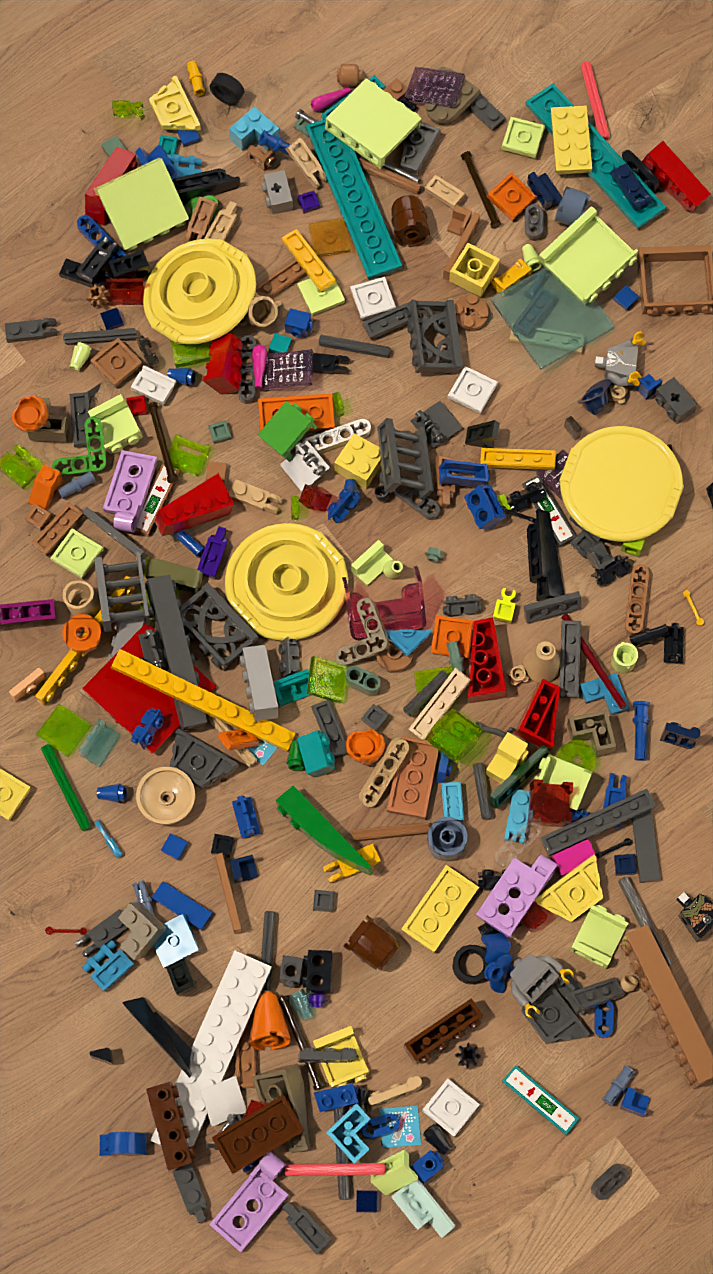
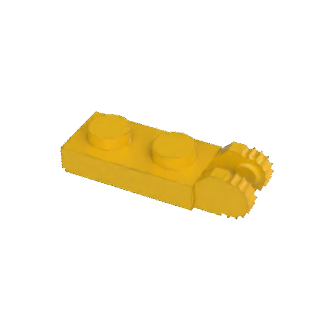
(368, 853)

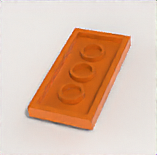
(317, 406)

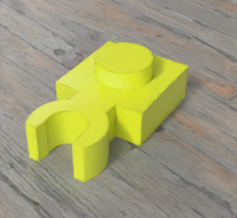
(504, 608)

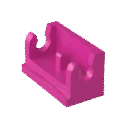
(572, 856)

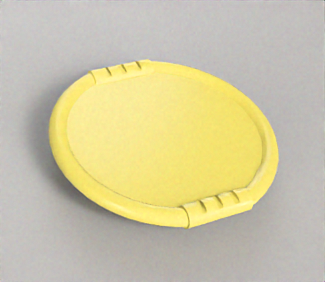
(199, 291)
(621, 483)
(286, 581)

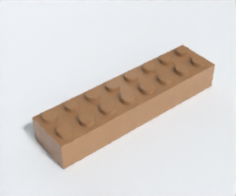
(669, 1005)

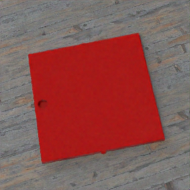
(129, 699)

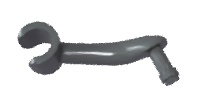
(493, 730)
(231, 1121)

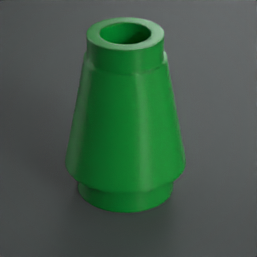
(295, 759)

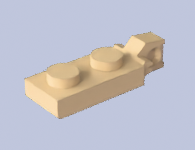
(223, 223)

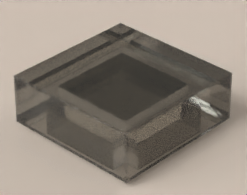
(573, 427)

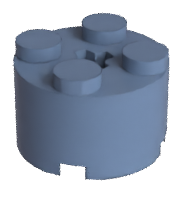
(571, 206)
(456, 833)

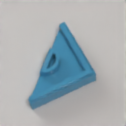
(408, 639)

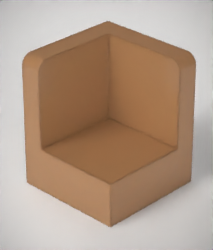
(460, 220)

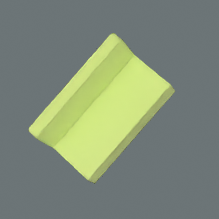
(370, 563)
(396, 1175)

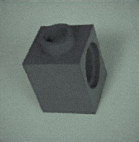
(291, 962)

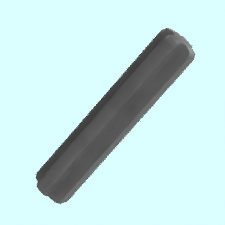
(425, 693)
(482, 791)

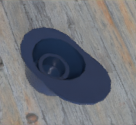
(596, 397)

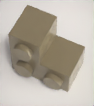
(54, 430)
(595, 727)
(145, 930)

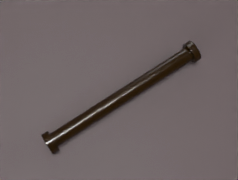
(466, 156)
(172, 477)
(284, 1001)

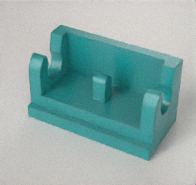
(292, 688)

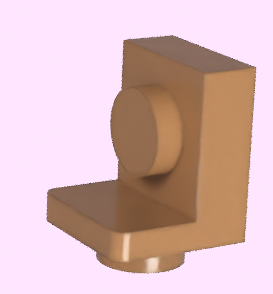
(258, 157)

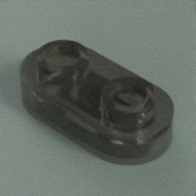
(145, 345)

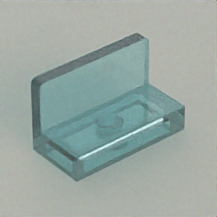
(98, 743)

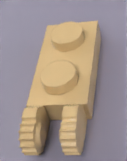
(306, 161)
(254, 496)
(395, 1093)

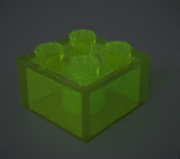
(454, 735)

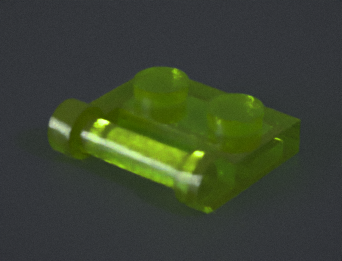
(187, 461)

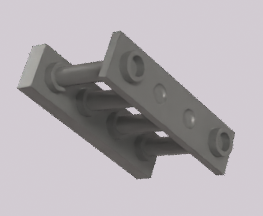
(391, 464)
(108, 601)

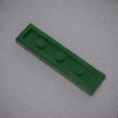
(518, 777)

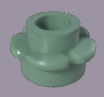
(434, 554)

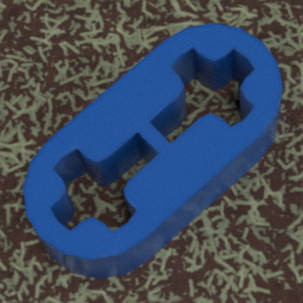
(608, 1020)
(382, 1131)

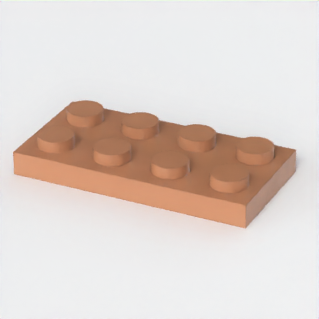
(413, 779)

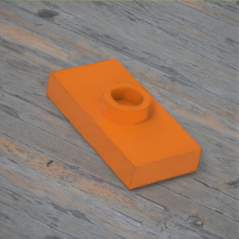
(237, 739)

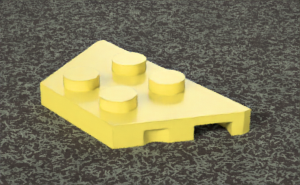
(174, 108)
(574, 891)

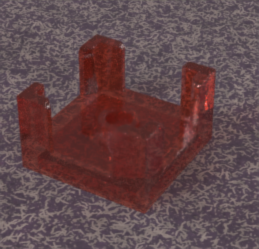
(549, 803)

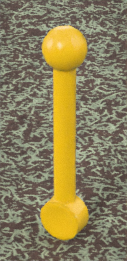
(700, 621)

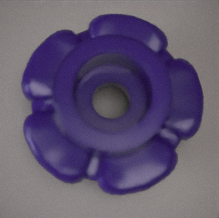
(317, 1000)

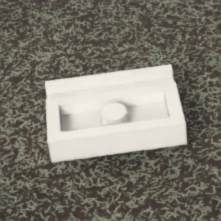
(153, 385)

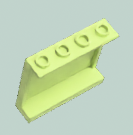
(372, 122)
(142, 204)
(587, 257)

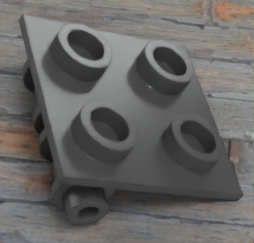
(438, 423)

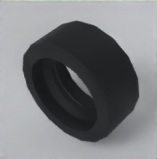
(226, 89)
(456, 964)

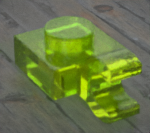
(124, 108)

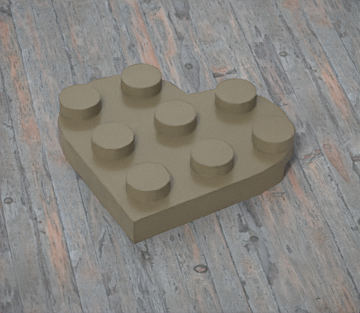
(442, 114)

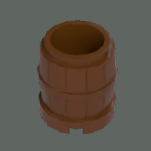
(409, 221)
(372, 944)

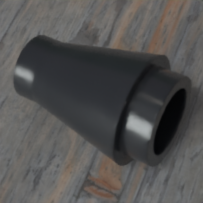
(436, 1137)

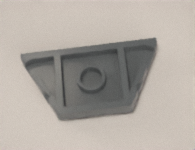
(199, 760)
(555, 1019)

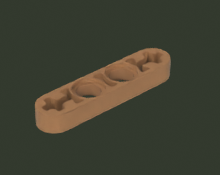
(636, 600)

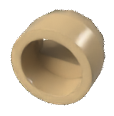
(628, 983)

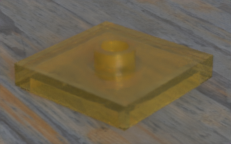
(329, 237)

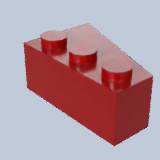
(224, 364)
(539, 717)

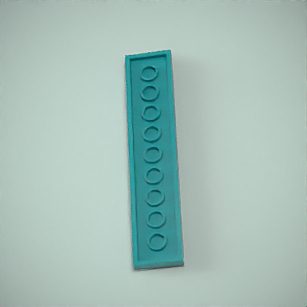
(603, 159)
(355, 202)

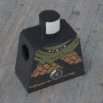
(696, 915)

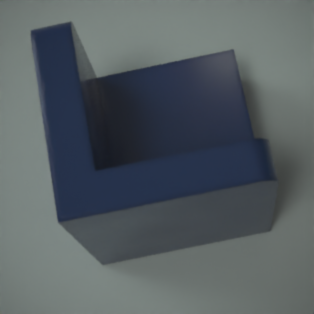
(243, 868)

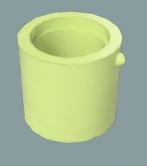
(624, 657)

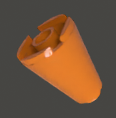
(269, 1024)

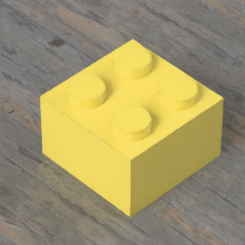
(474, 270)
(359, 461)

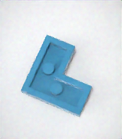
(596, 690)

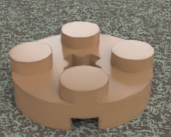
(479, 310)
(391, 663)

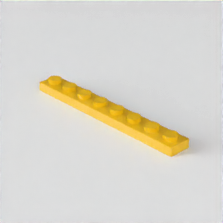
(70, 662)

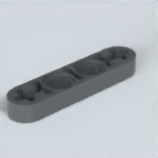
(247, 369)
(409, 494)

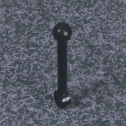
(532, 519)
(627, 841)

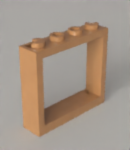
(675, 253)

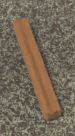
(389, 176)
(390, 831)

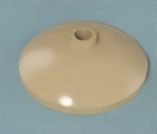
(163, 783)

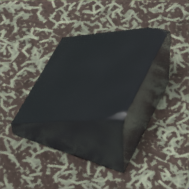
(103, 1055)

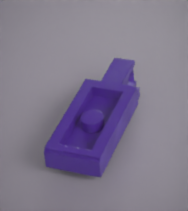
(213, 553)

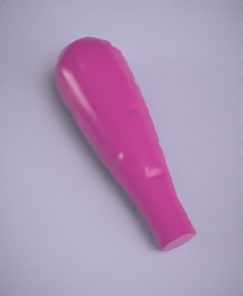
(324, 101)
(259, 358)

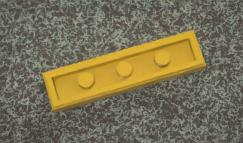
(308, 260)
(518, 458)

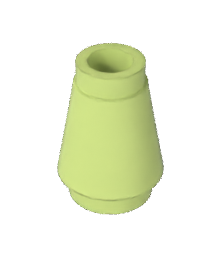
(531, 257)
(80, 355)
(389, 570)

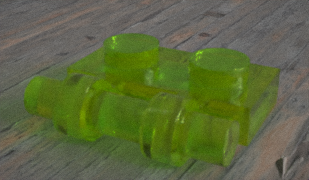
(17, 471)

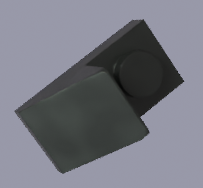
(482, 434)
(181, 977)

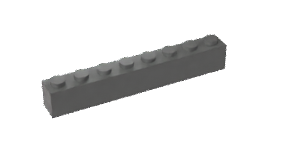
(174, 644)

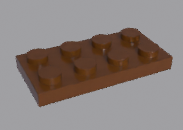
(258, 1134)

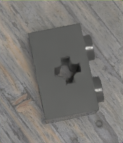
(675, 400)

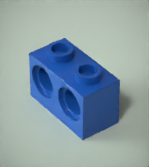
(484, 507)

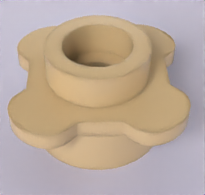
(615, 389)
(511, 672)

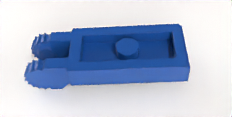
(614, 794)

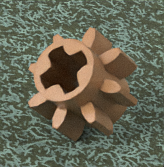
(98, 296)

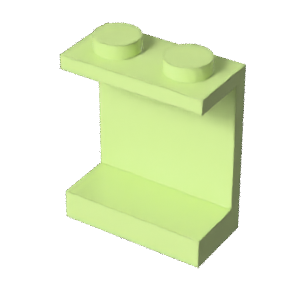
(117, 424)
(559, 771)
(599, 936)

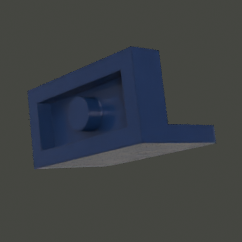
(544, 190)

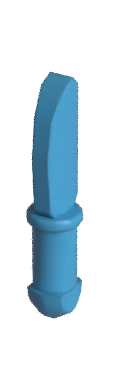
(109, 841)

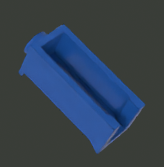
(480, 473)

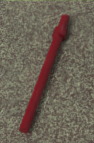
(599, 670)

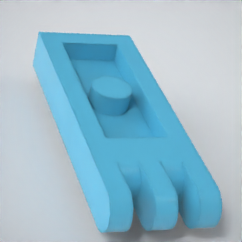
(517, 814)

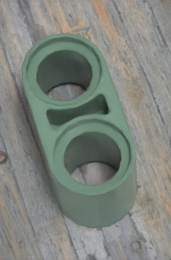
(361, 683)

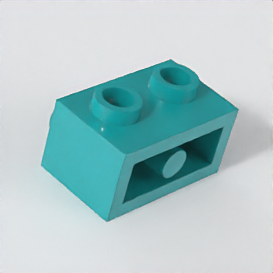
(316, 753)

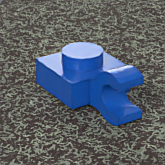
(444, 768)

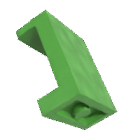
(286, 429)

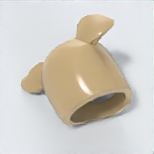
(261, 311)
(83, 601)

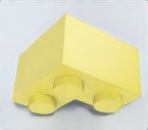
(509, 756)

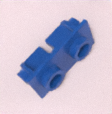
(346, 497)
(152, 720)
(246, 817)
(336, 1097)

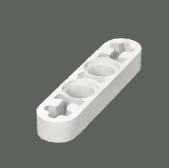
(335, 435)

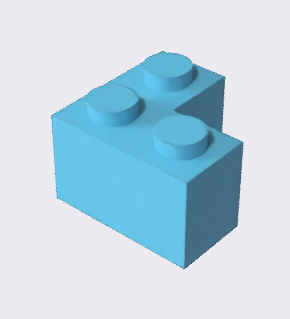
(250, 128)
(345, 1131)

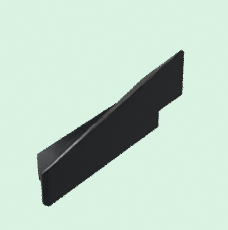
(204, 184)
(543, 558)

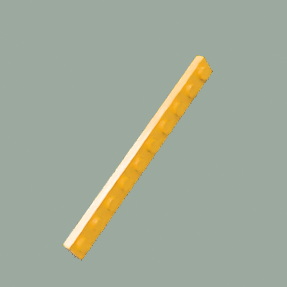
(202, 700)

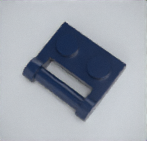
(674, 734)

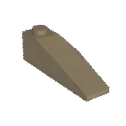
(286, 1081)

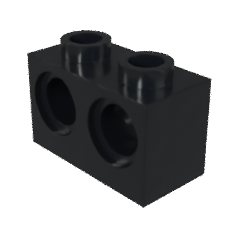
(130, 266)
(323, 972)

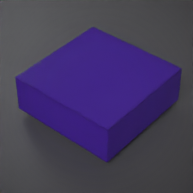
(308, 201)

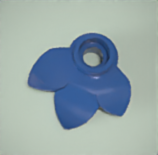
(498, 972)

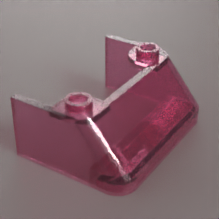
(395, 614)

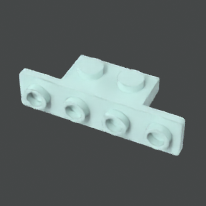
(422, 1208)

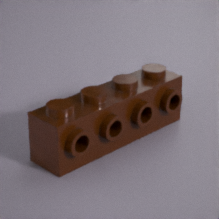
(444, 1030)
(170, 1126)

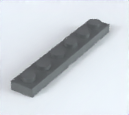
(597, 822)

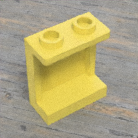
(342, 1073)

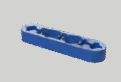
(95, 228)

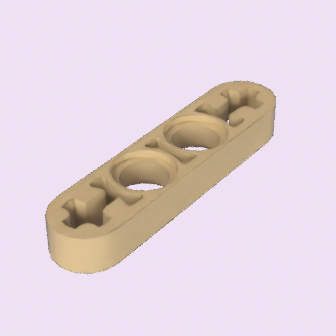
(380, 770)

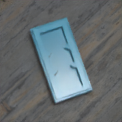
(452, 800)

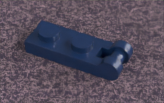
(630, 187)

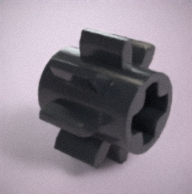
(467, 1062)

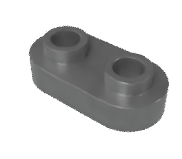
(534, 223)
(609, 1181)

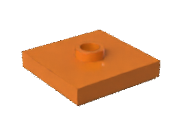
(511, 196)
(449, 630)

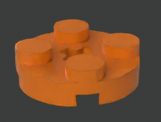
(74, 626)

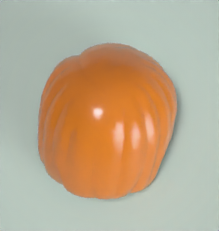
(30, 414)
(365, 746)

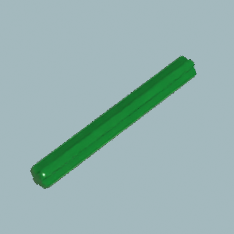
(65, 787)

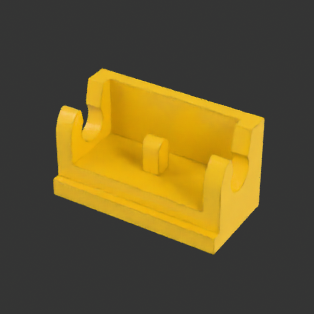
(512, 276)

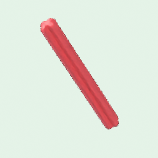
(595, 99)
(335, 1169)

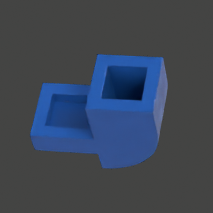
(123, 1144)

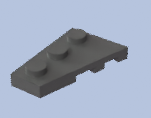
(418, 146)

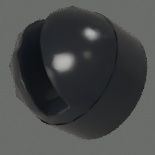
(380, 489)

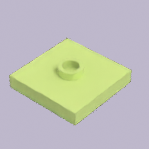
(523, 137)
(320, 301)
(77, 553)

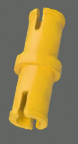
(195, 78)

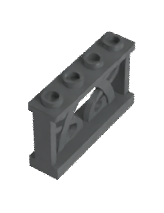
(450, 330)
(242, 631)

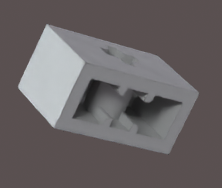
(279, 201)

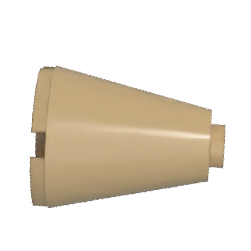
(542, 662)

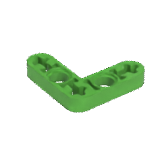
(88, 459)

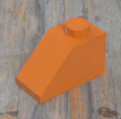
(45, 486)

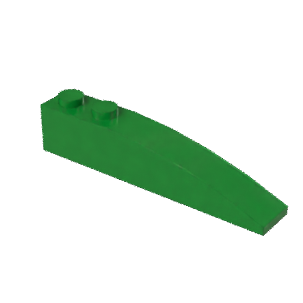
(318, 829)

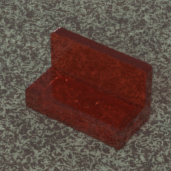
(126, 291)

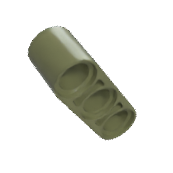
(184, 577)

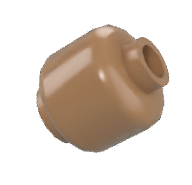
(349, 75)

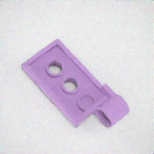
(129, 505)
(529, 883)
(259, 1188)

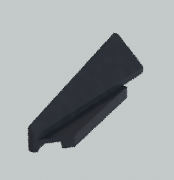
(161, 1033)

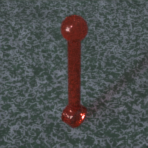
(49, 931)

